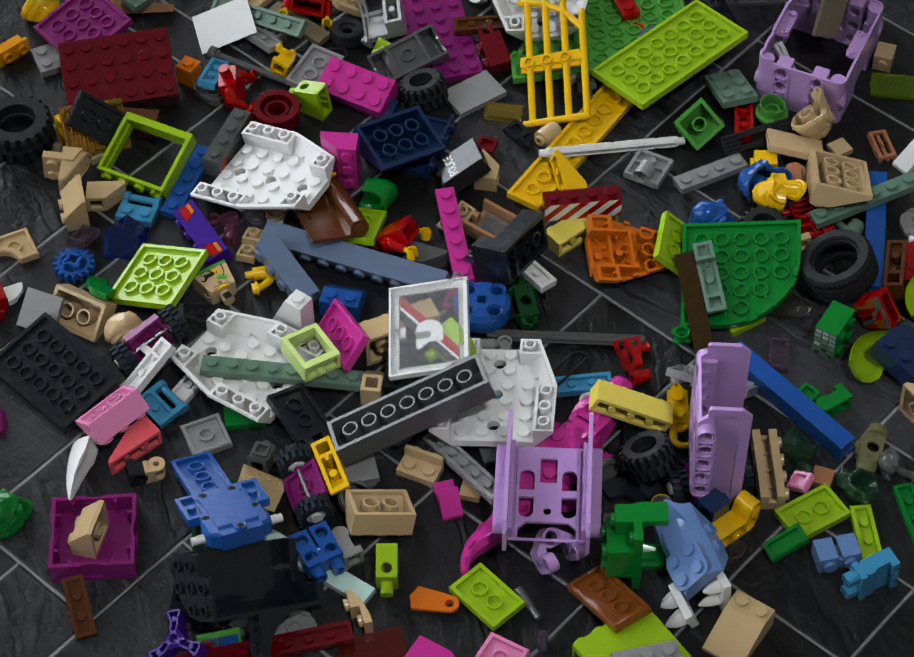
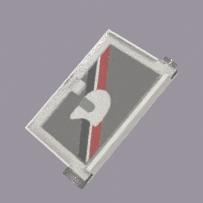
(428, 326)

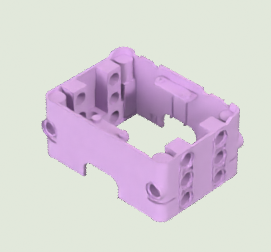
(859, 30)

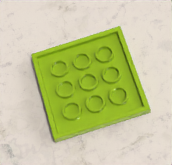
(158, 276)

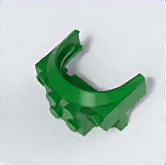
(626, 553)

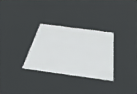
(224, 24)

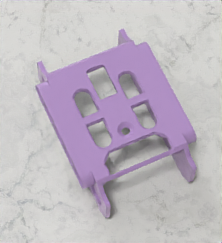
(718, 421)
(514, 460)

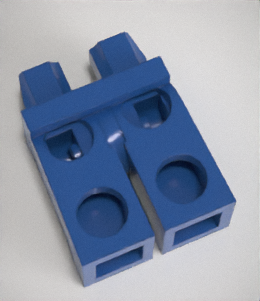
(319, 552)

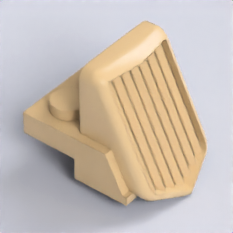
(65, 164)

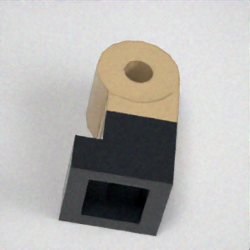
(145, 471)

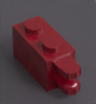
(493, 50)

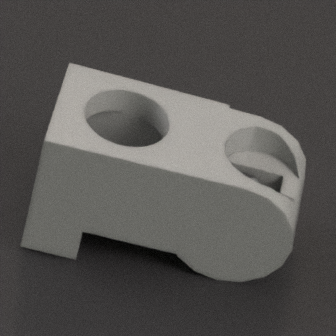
(352, 554)

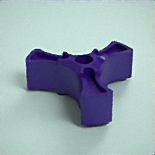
(177, 638)

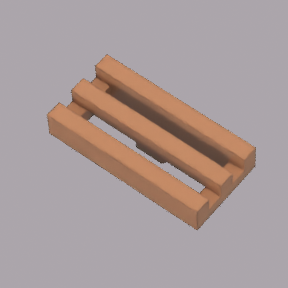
(884, 156)

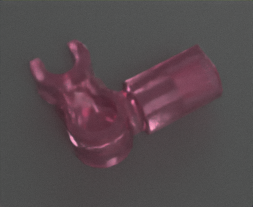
(231, 223)

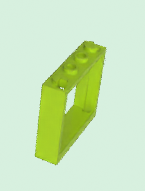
(155, 128)

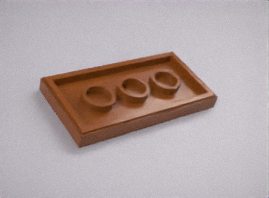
(609, 599)

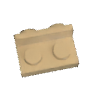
(420, 465)

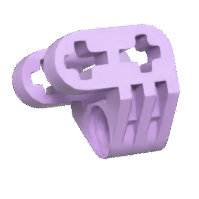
(546, 561)

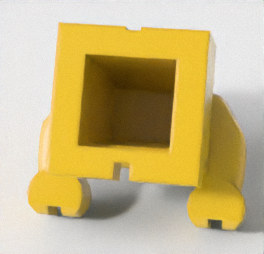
(283, 62)

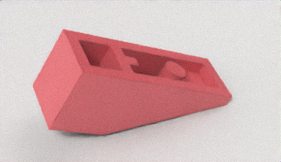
(136, 442)

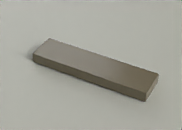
(313, 32)

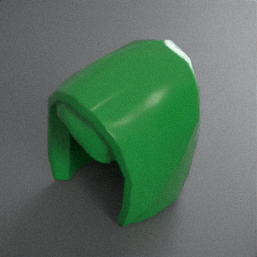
(378, 194)

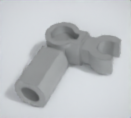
(504, 342)

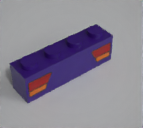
(202, 233)

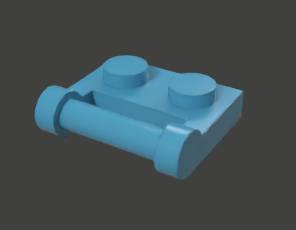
(142, 214)
(159, 411)

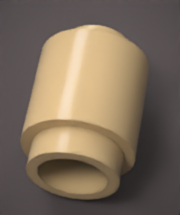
(547, 134)

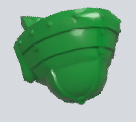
(13, 513)

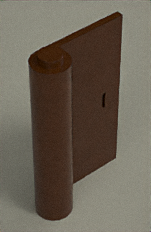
(333, 216)

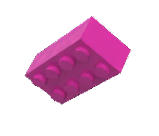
(359, 87)

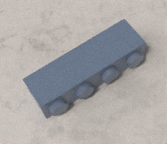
(284, 267)

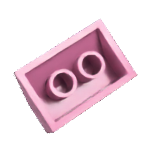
(113, 414)

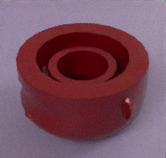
(277, 109)

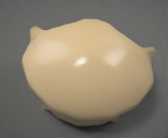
(120, 325)

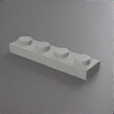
(709, 173)

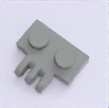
(265, 39)

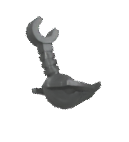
(889, 465)

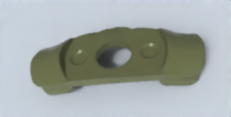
(866, 459)

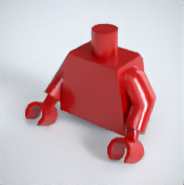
(233, 86)

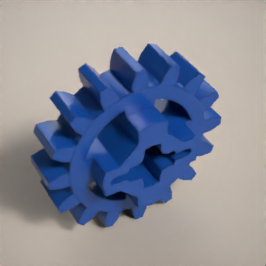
(74, 264)

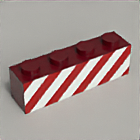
(581, 202)

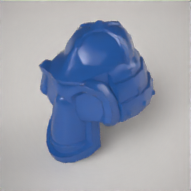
(756, 173)
(710, 212)

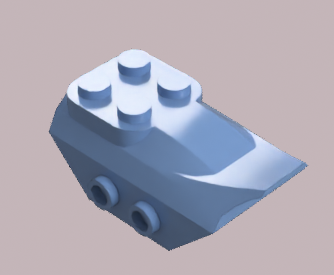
(690, 548)

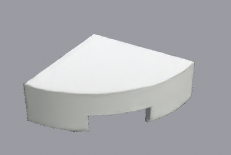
(13, 292)

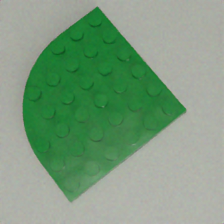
(755, 266)

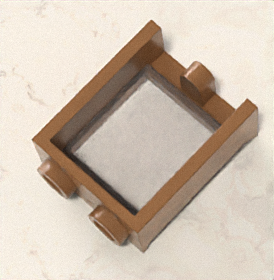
(489, 221)

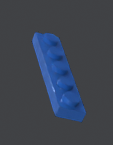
(185, 183)

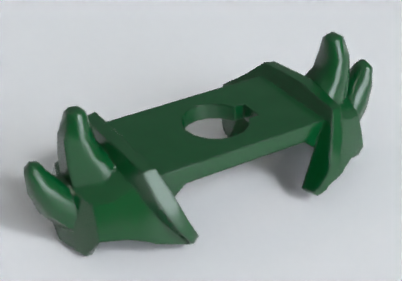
(528, 315)

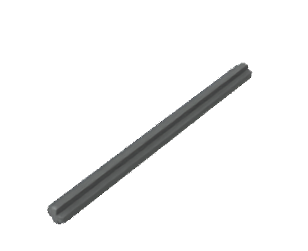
(564, 337)

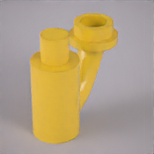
(259, 273)

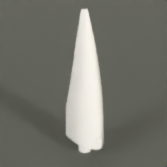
(79, 463)

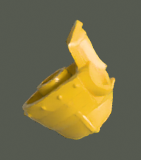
(38, 9)
(777, 190)

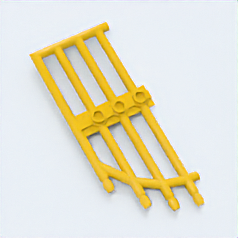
(554, 61)

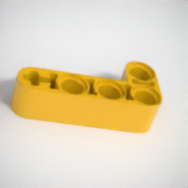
(739, 519)

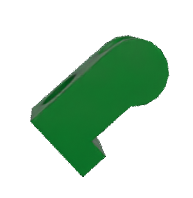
(835, 402)

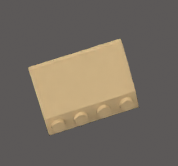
(836, 179)

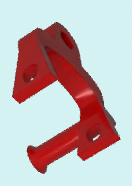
(635, 374)

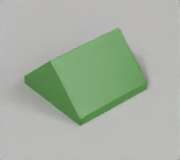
(698, 124)

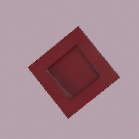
(488, 144)

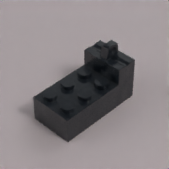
(512, 250)

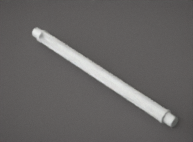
(612, 147)

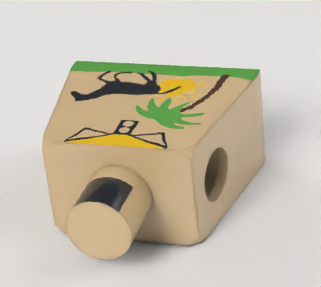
(216, 283)

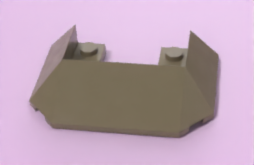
(829, 18)

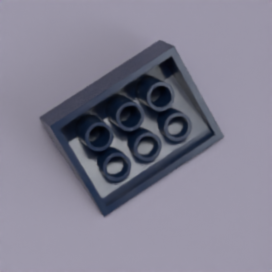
(398, 139)
(896, 352)

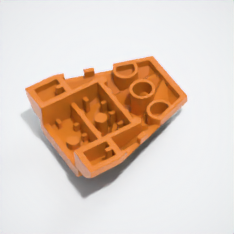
(619, 250)

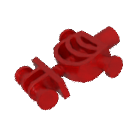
(800, 211)

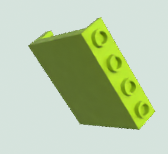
(604, 640)

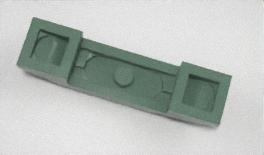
(709, 277)

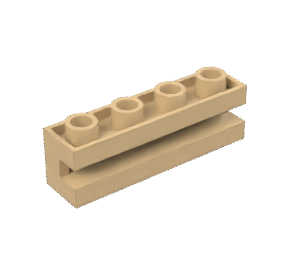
(768, 469)

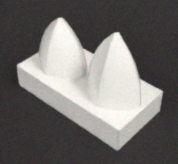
(718, 592)
(681, 616)

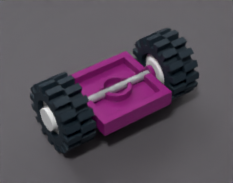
(148, 332)
(678, 483)
(304, 485)

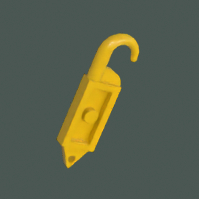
(679, 399)

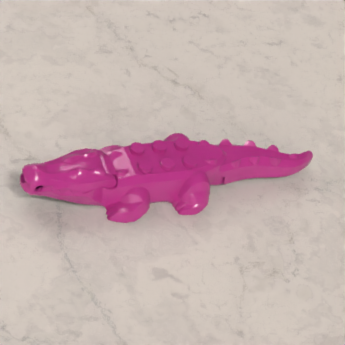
(565, 435)

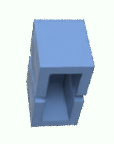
(830, 556)

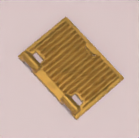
(76, 139)

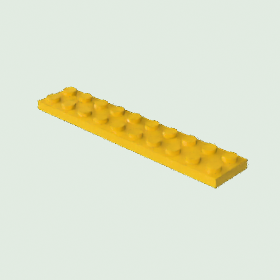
(606, 111)

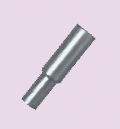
(529, 605)

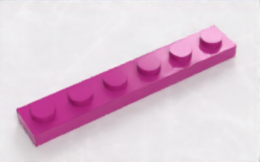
(453, 231)

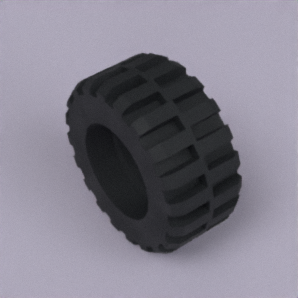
(30, 143)

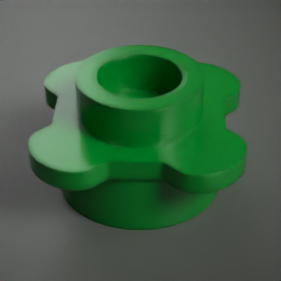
(681, 335)

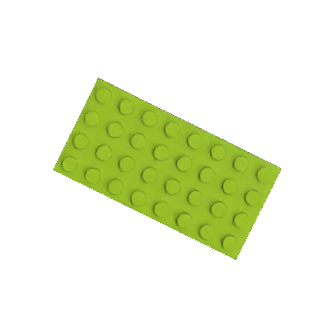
(669, 54)

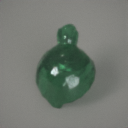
(799, 449)
(858, 485)

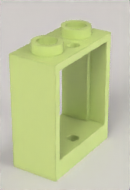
(310, 369)

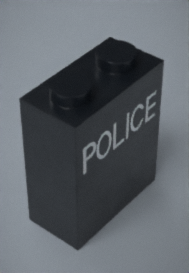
(462, 166)

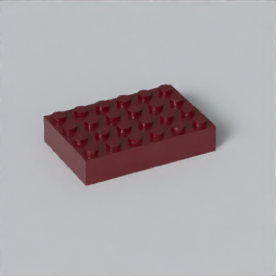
(122, 66)

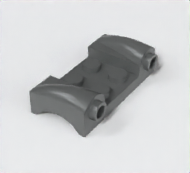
(409, 54)

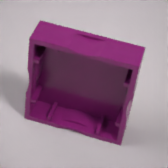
(120, 546)

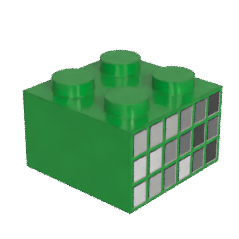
(833, 331)

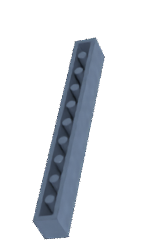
(354, 258)

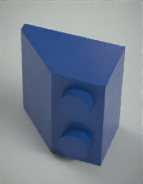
(351, 298)

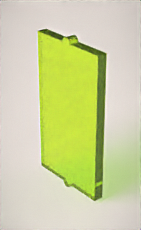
(892, 86)

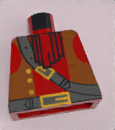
(877, 309)

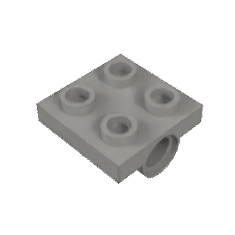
(648, 168)

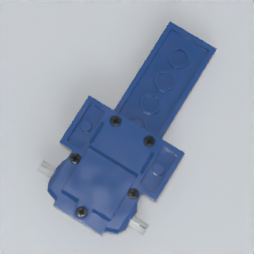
(225, 511)

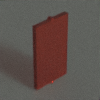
(376, 644)

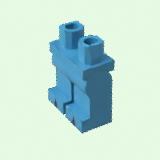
(871, 574)

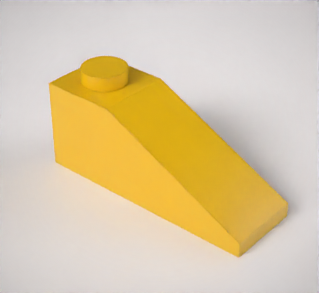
(565, 174)
(330, 465)

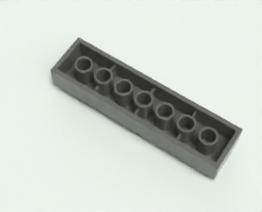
(411, 409)

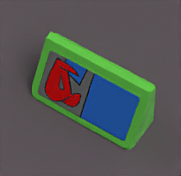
(220, 638)

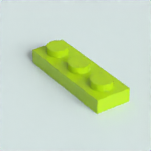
(865, 529)

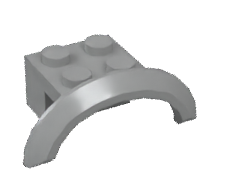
(384, 22)

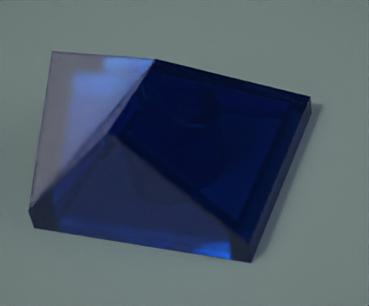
(124, 238)

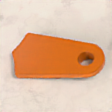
(433, 601)

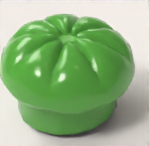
(771, 109)

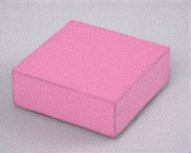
(800, 481)

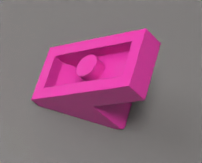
(448, 499)

